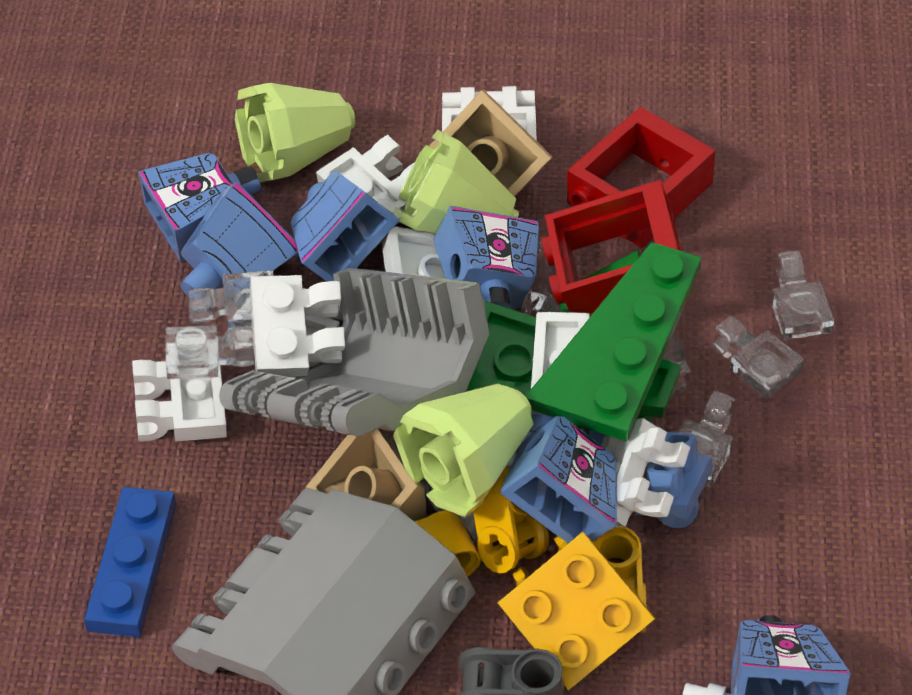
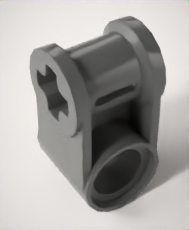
(510, 672)

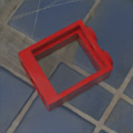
(658, 143)
(598, 222)

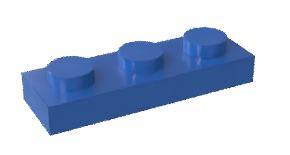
(130, 562)

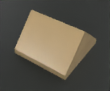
(498, 142)
(372, 470)

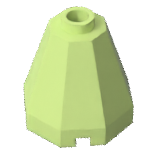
(290, 127)
(446, 179)
(463, 443)

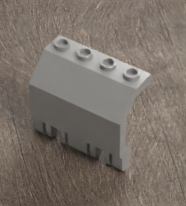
(403, 347)
(335, 606)

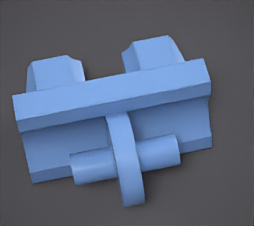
(681, 482)

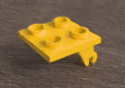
(576, 608)

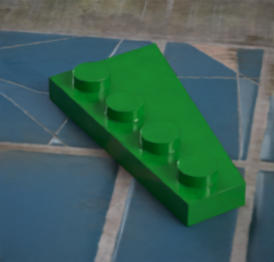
(510, 352)
(617, 352)

